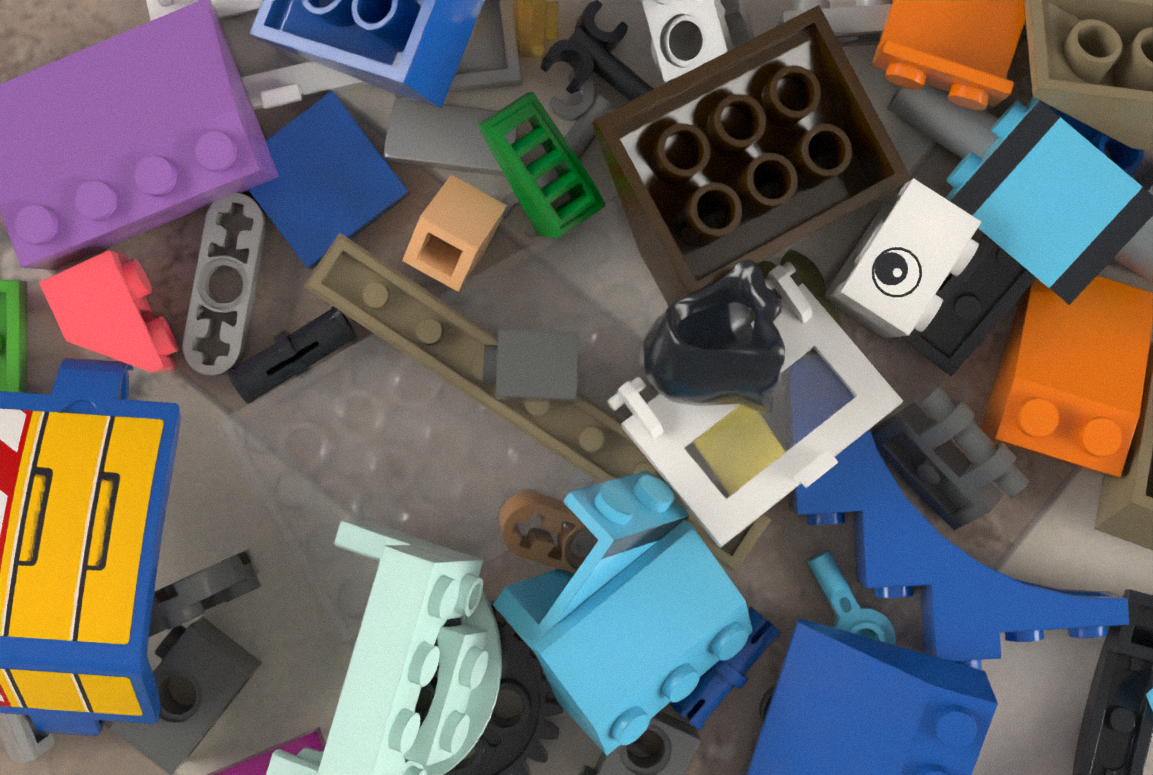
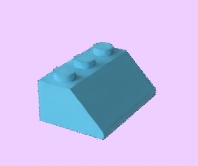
(644, 639)

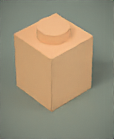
(454, 232)

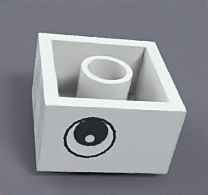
(903, 261)

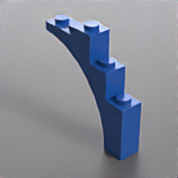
(960, 598)

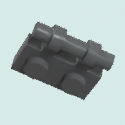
(938, 468)

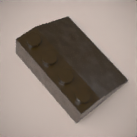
(747, 154)

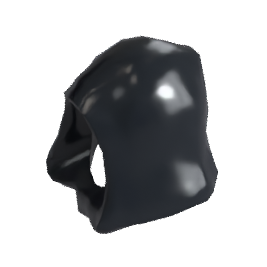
(707, 348)

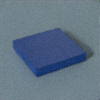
(326, 180)

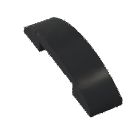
(1117, 711)

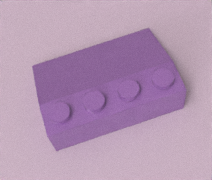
(125, 138)

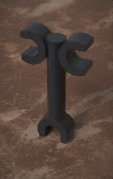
(590, 51)

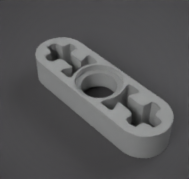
(207, 264)

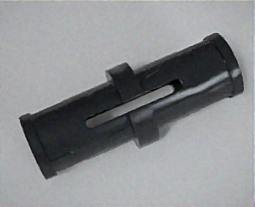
(292, 354)

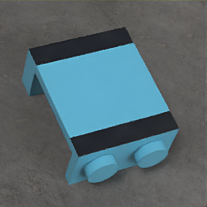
(1050, 198)
(626, 519)

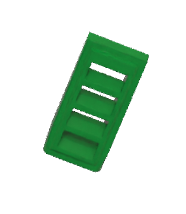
(572, 177)

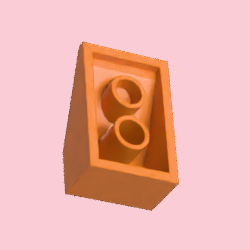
(1073, 375)

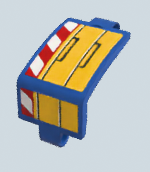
(81, 547)

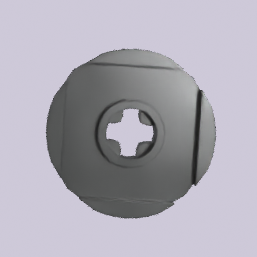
(202, 591)

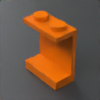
(952, 47)

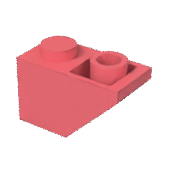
(106, 311)

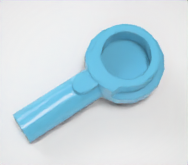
(849, 614)

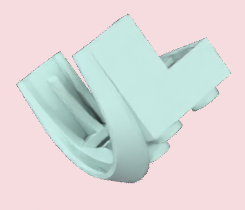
(396, 656)

